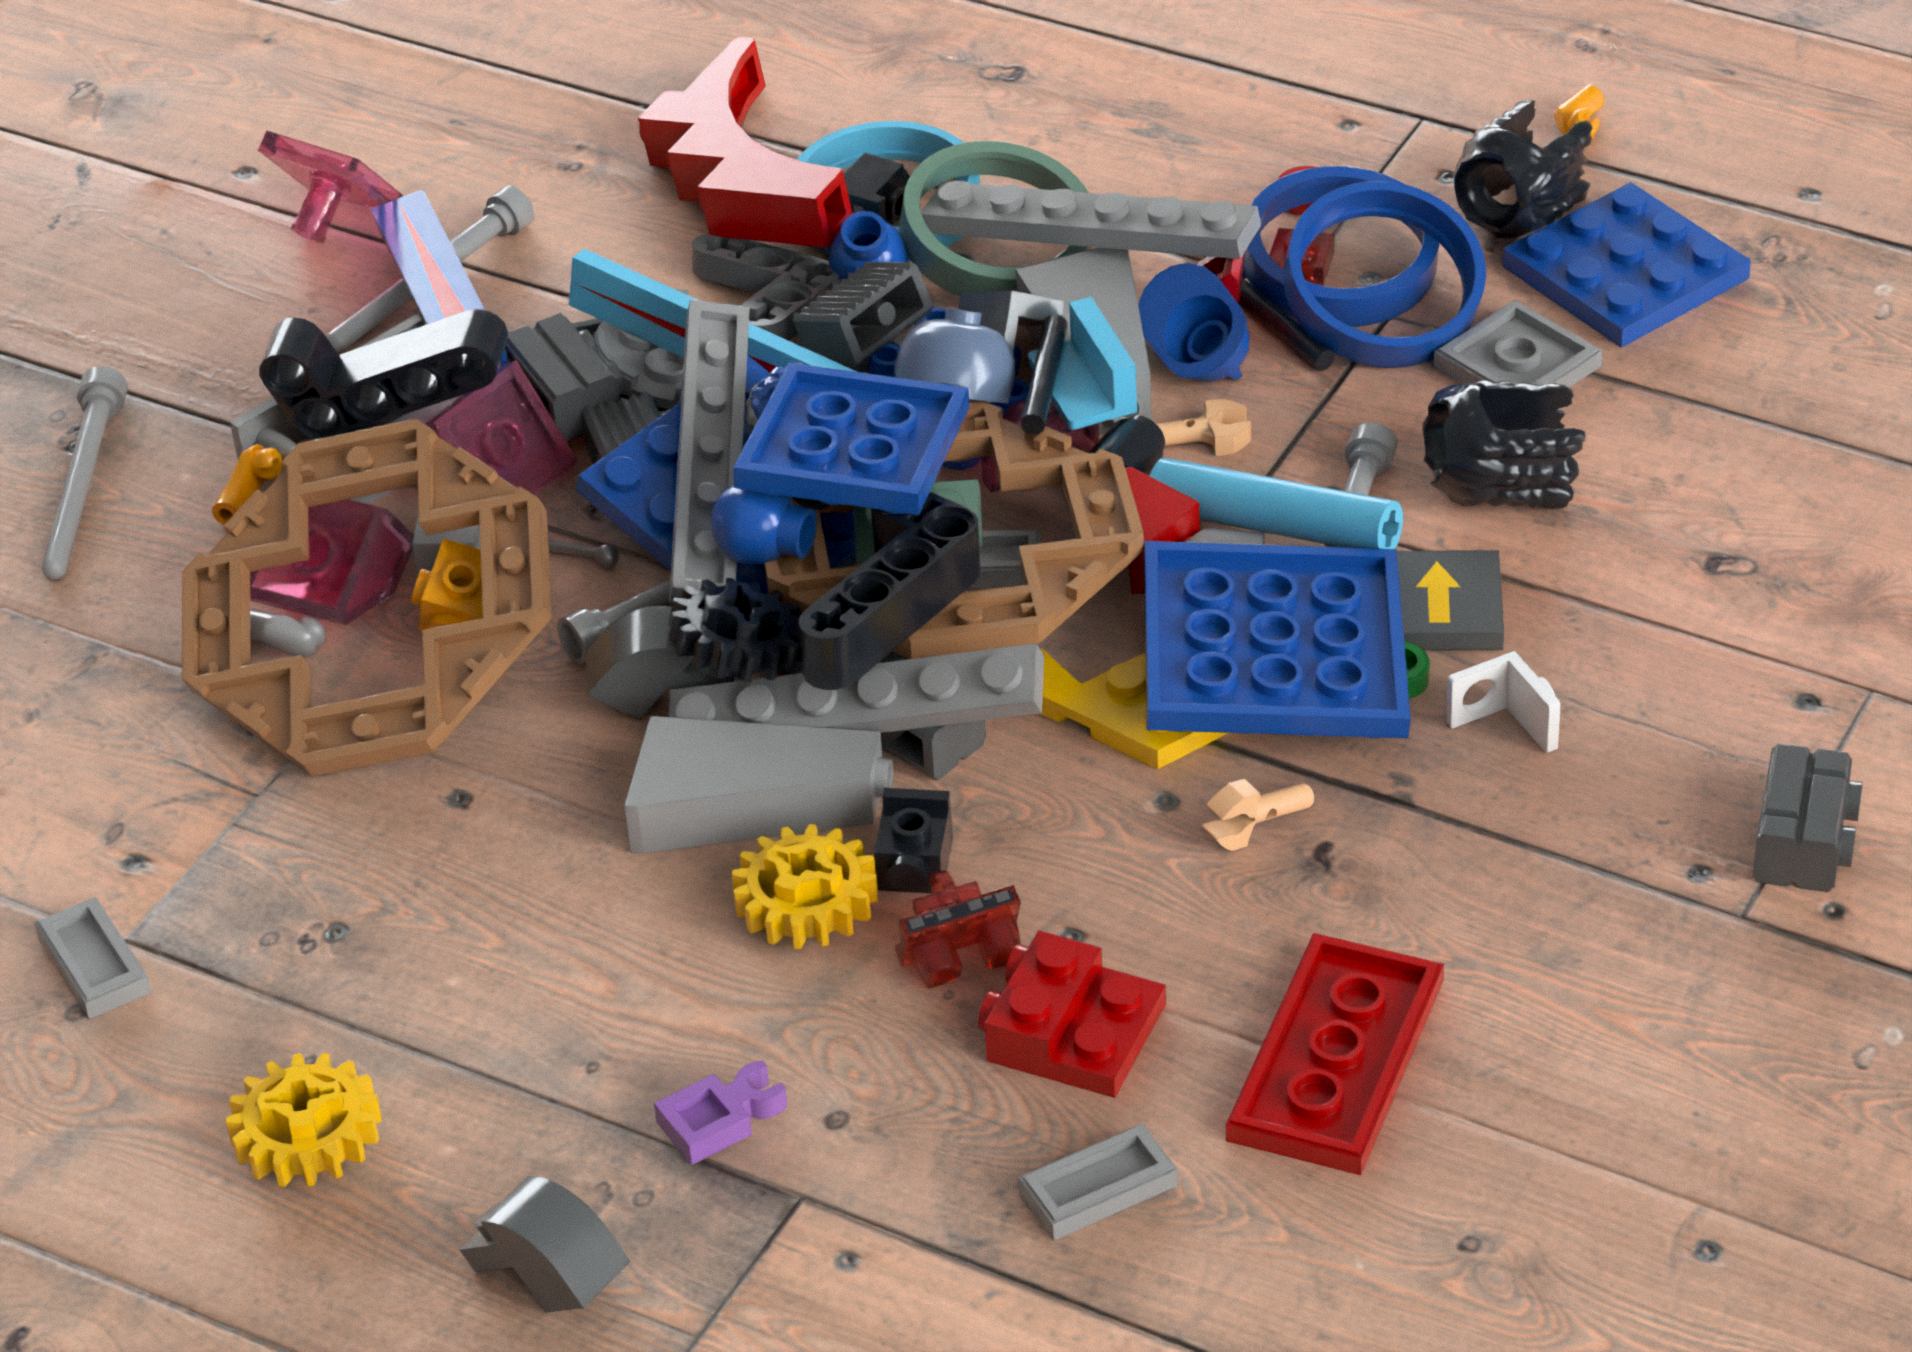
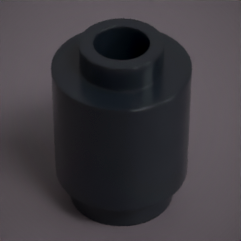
(1136, 441)

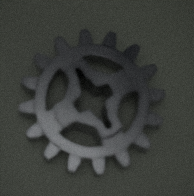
(736, 629)

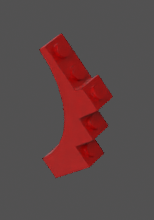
(735, 179)

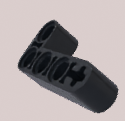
(380, 381)
(910, 578)

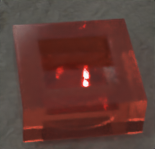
(1316, 258)

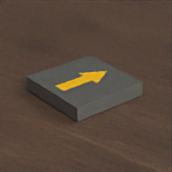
(1451, 599)

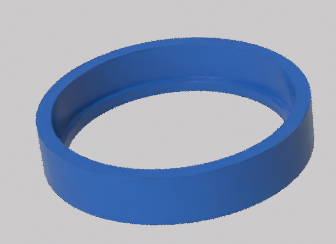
(1399, 203)
(1349, 305)

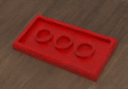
(1335, 1053)

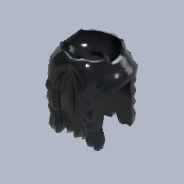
(1544, 178)
(1502, 444)

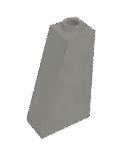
(1109, 280)
(748, 780)

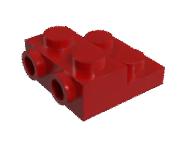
(1069, 1015)

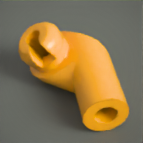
(1580, 108)
(249, 474)

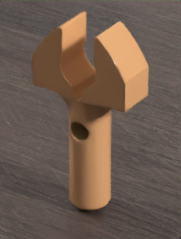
(1221, 425)
(1242, 807)

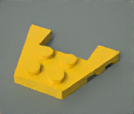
(1116, 711)

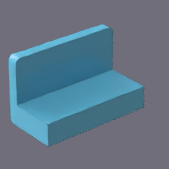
(1094, 371)

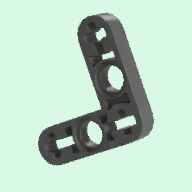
(778, 276)

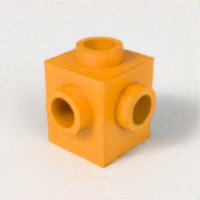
(451, 589)

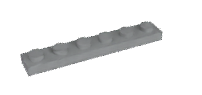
(1092, 219)
(707, 438)
(886, 697)

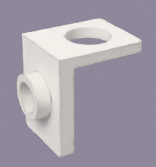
(1512, 687)

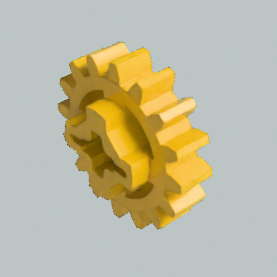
(805, 886)
(304, 1119)

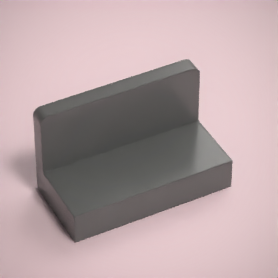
(1010, 309)

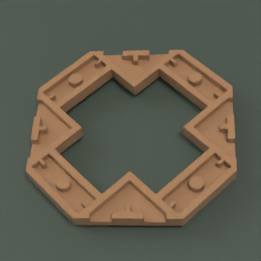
(1054, 574)
(458, 658)

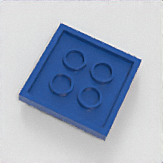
(1626, 264)
(852, 439)

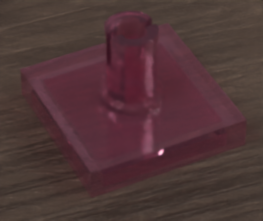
(328, 179)
(507, 430)

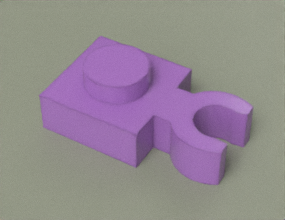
(715, 1116)

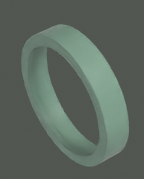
(997, 158)

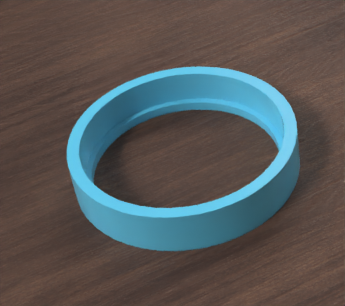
(887, 140)

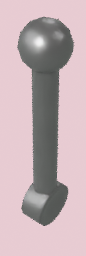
(605, 555)

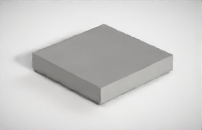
(1518, 348)

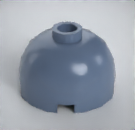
(959, 354)

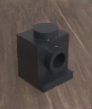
(877, 186)
(912, 839)

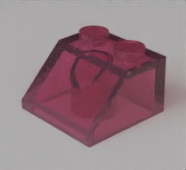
(351, 565)

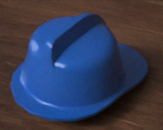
(1194, 323)

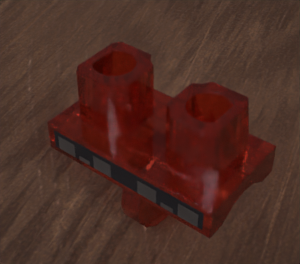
(954, 920)

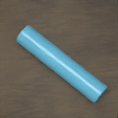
(1285, 506)

